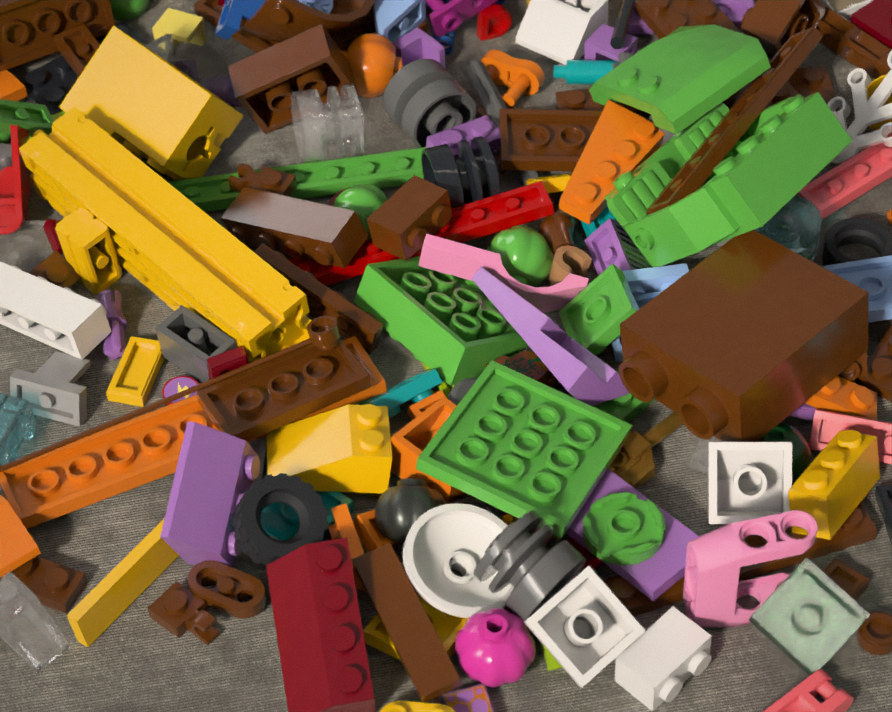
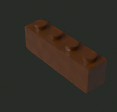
(295, 227)

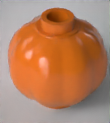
(372, 63)

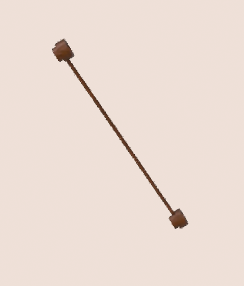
(322, 332)

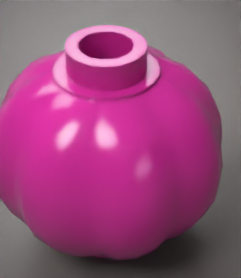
(495, 647)

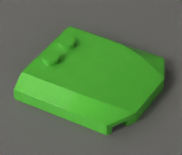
(684, 74)

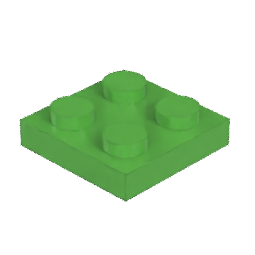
(598, 310)

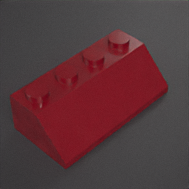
(320, 630)

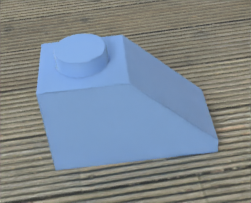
(398, 17)

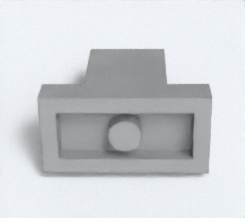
(53, 389)

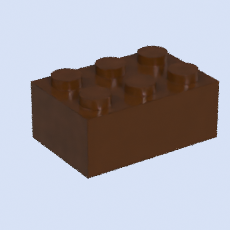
(302, 62)

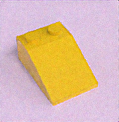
(335, 450)

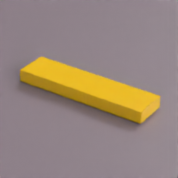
(121, 587)

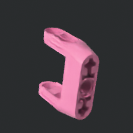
(716, 560)

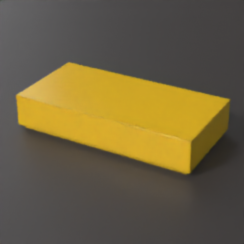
(136, 372)

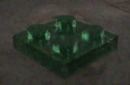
(809, 617)

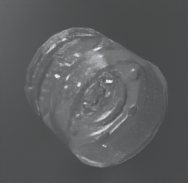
(322, 124)

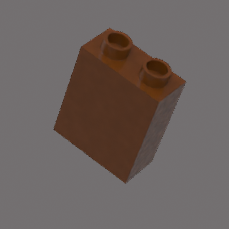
(743, 339)

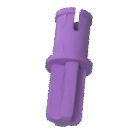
(114, 343)

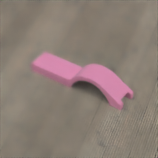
(465, 261)

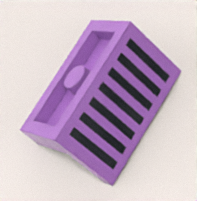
(613, 245)

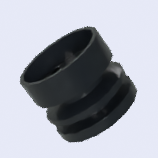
(468, 176)

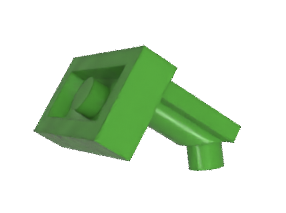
(27, 115)

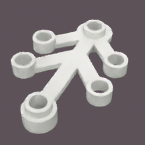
(866, 113)

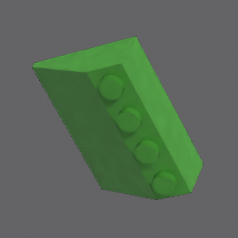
(437, 317)

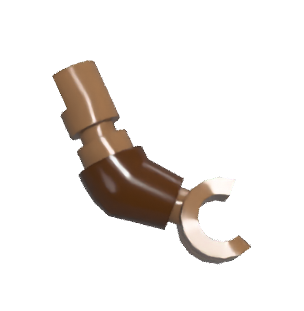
(559, 232)

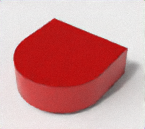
(493, 22)

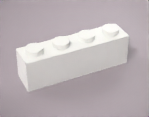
(51, 312)

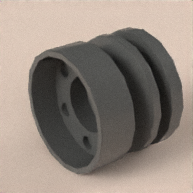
(528, 564)

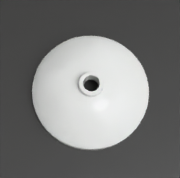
(449, 540)

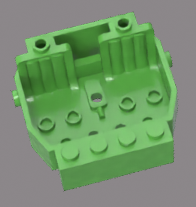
(743, 192)

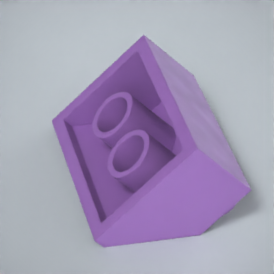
(206, 488)

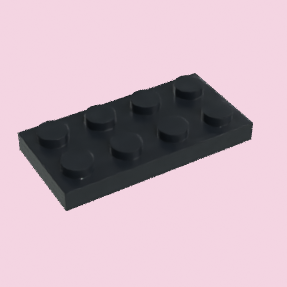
(54, 80)

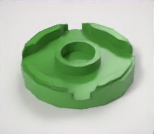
(623, 529)

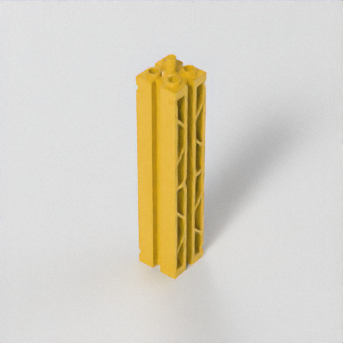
(166, 237)

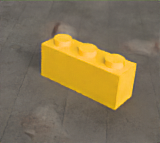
(836, 481)

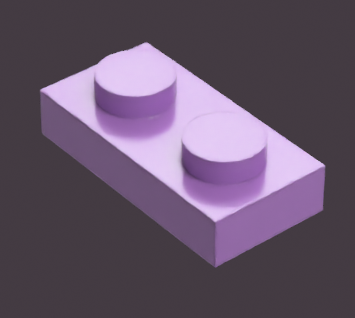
(467, 131)

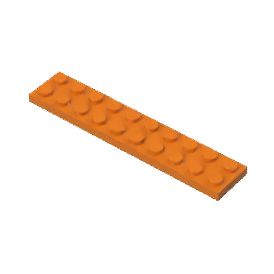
(125, 456)

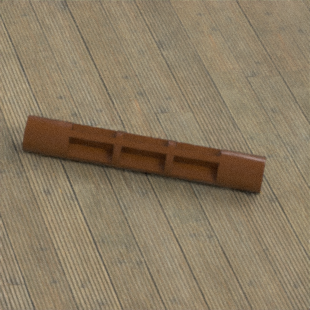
(853, 43)

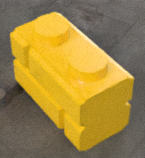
(89, 250)

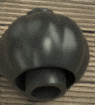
(402, 506)

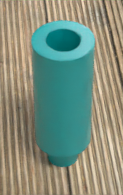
(582, 71)

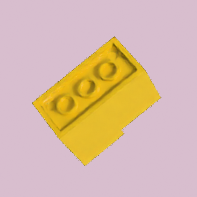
(152, 107)

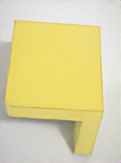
(182, 26)

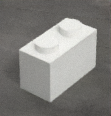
(663, 659)

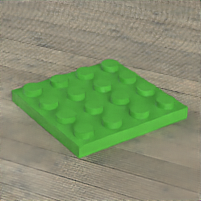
(524, 447)

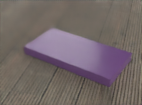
(665, 567)

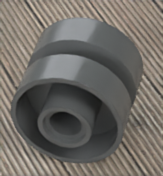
(426, 100)

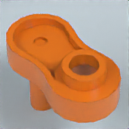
(519, 74)

